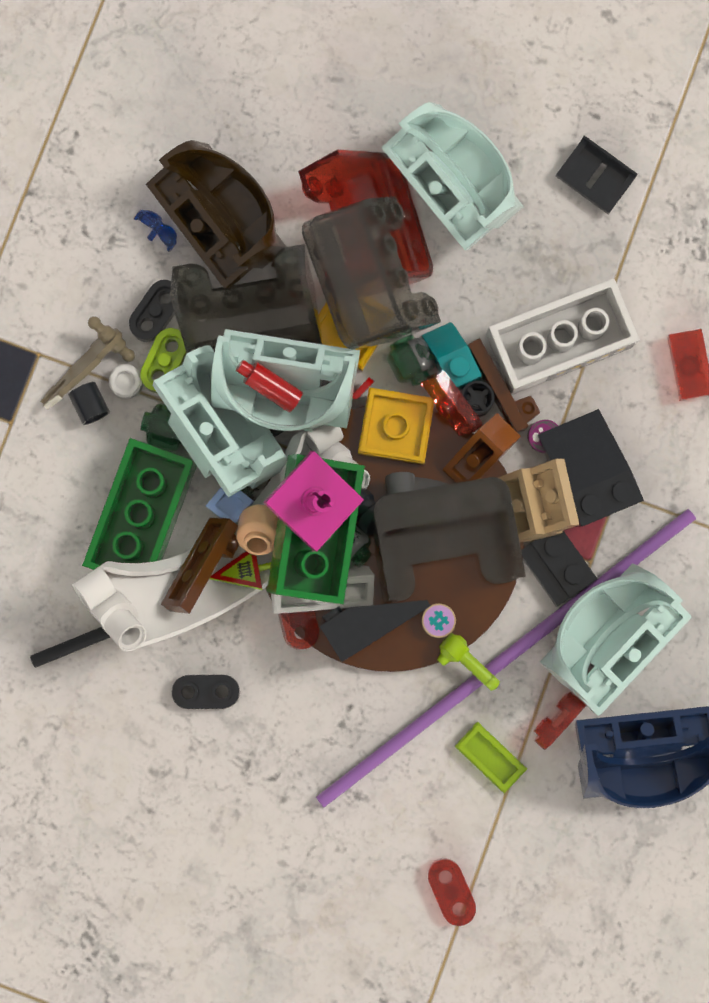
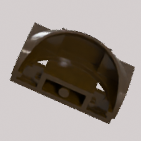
(221, 214)

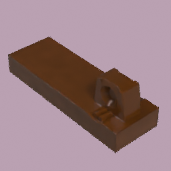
(514, 412)
(214, 542)

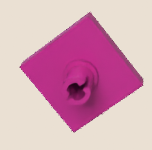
(313, 501)

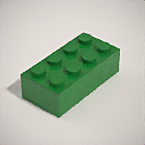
(141, 506)
(312, 574)

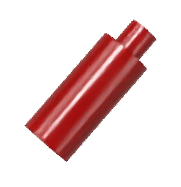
(270, 385)

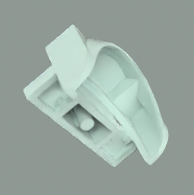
(457, 174)
(294, 361)
(217, 438)
(612, 637)

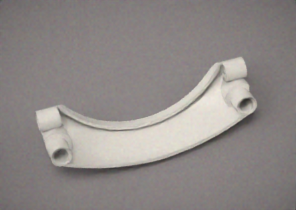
(130, 595)

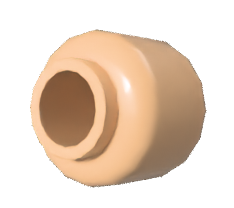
(257, 529)

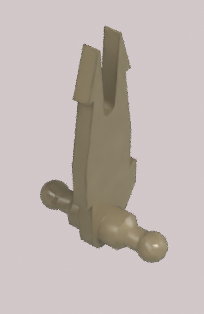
(107, 341)

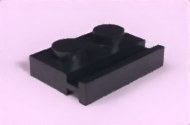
(558, 567)

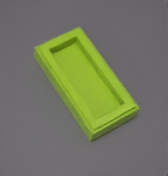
(490, 757)

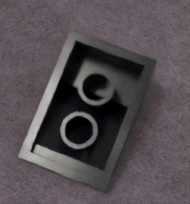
(595, 467)
(361, 626)

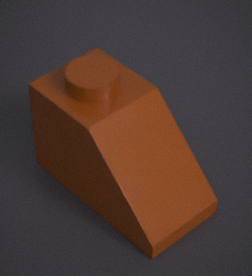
(482, 450)

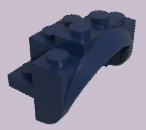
(645, 757)

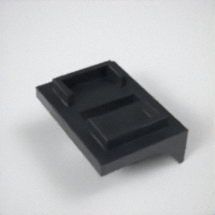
(582, 166)

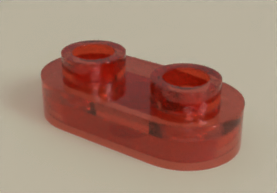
(305, 620)
(550, 729)
(451, 892)

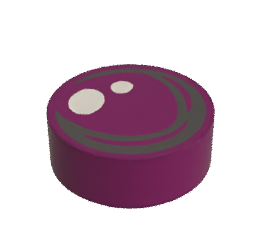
(537, 428)

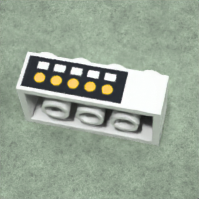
(562, 336)

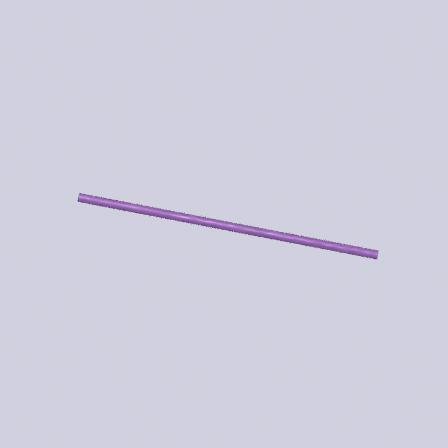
(497, 664)

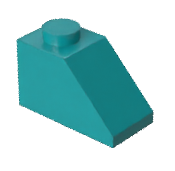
(452, 355)

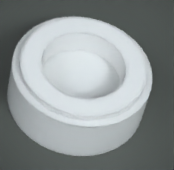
(125, 381)

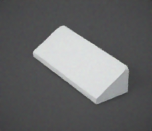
(358, 593)

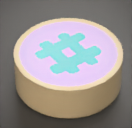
(438, 620)

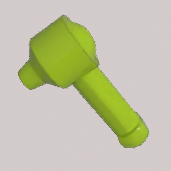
(455, 649)

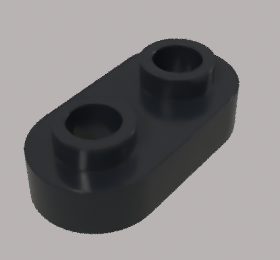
(153, 310)
(205, 691)

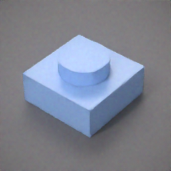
(229, 507)

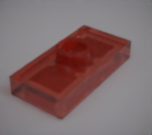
(689, 364)
(451, 403)

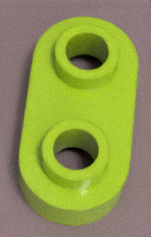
(160, 359)

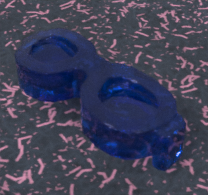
(164, 231)

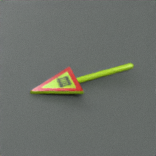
(242, 571)

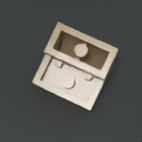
(542, 500)

